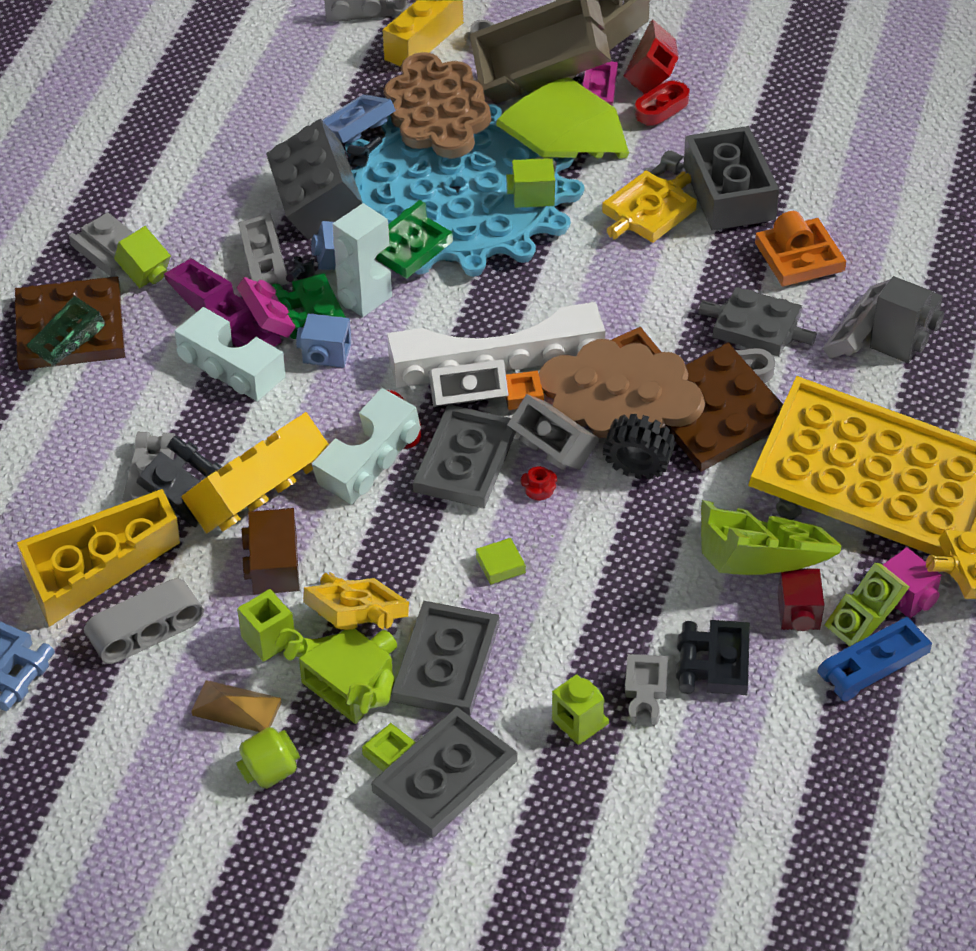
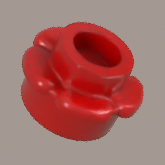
(539, 483)

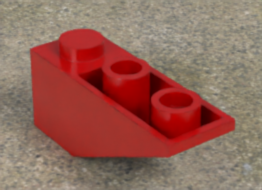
(652, 59)

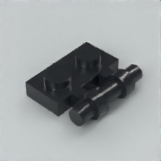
(173, 478)
(727, 657)

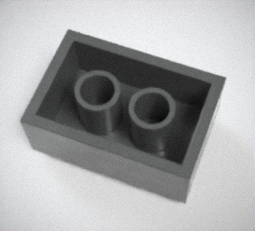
(313, 178)
(731, 178)

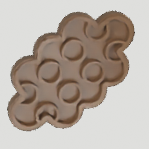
(438, 105)
(621, 381)

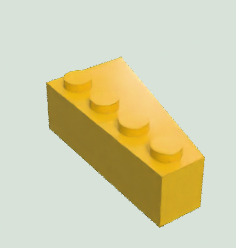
(255, 473)
(96, 552)

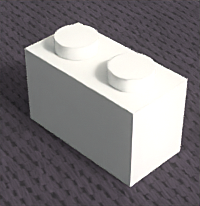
(468, 383)

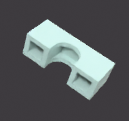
(357, 241)
(208, 345)
(351, 469)

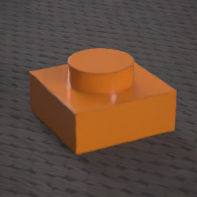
(520, 385)

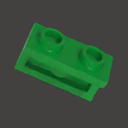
(413, 241)

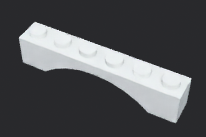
(563, 333)

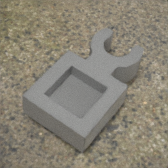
(646, 682)

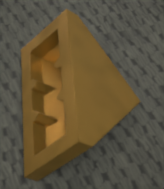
(236, 706)

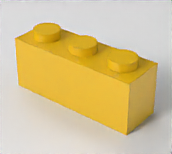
(421, 28)

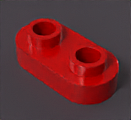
(661, 102)

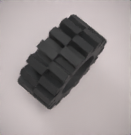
(638, 446)

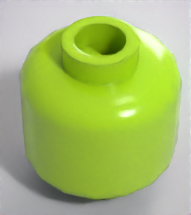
(267, 757)

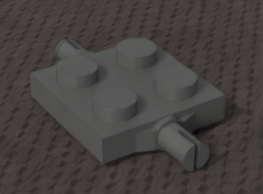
(757, 321)

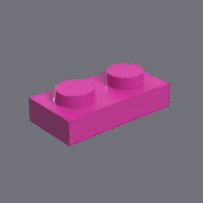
(602, 81)
(266, 306)

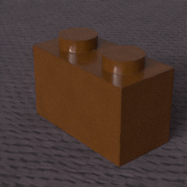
(272, 551)

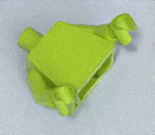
(344, 668)

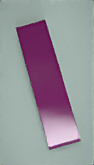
(207, 289)

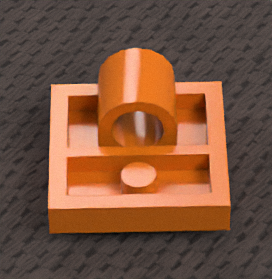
(799, 249)

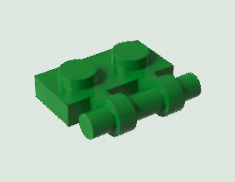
(312, 296)

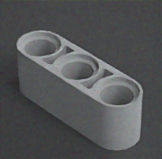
(143, 620)

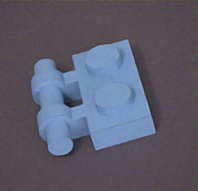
(13, 651)

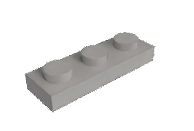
(856, 326)

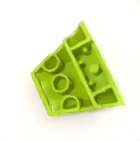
(565, 121)
(747, 546)

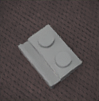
(100, 240)

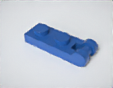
(874, 658)

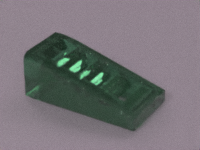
(67, 317)

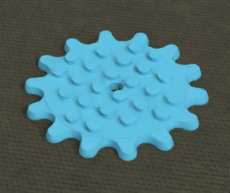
(481, 212)

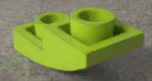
(868, 606)

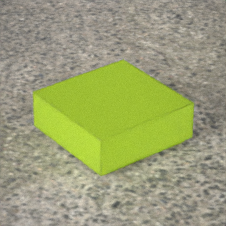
(500, 561)
(387, 746)

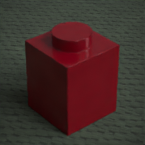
(800, 600)

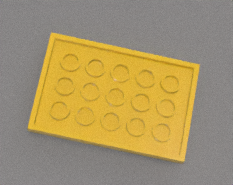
(869, 467)

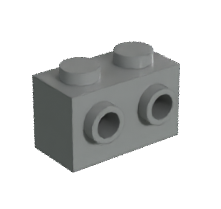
(552, 432)

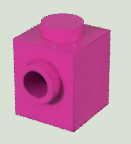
(923, 584)

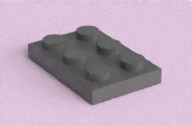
(465, 456)
(445, 658)
(444, 772)

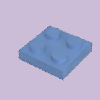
(358, 116)

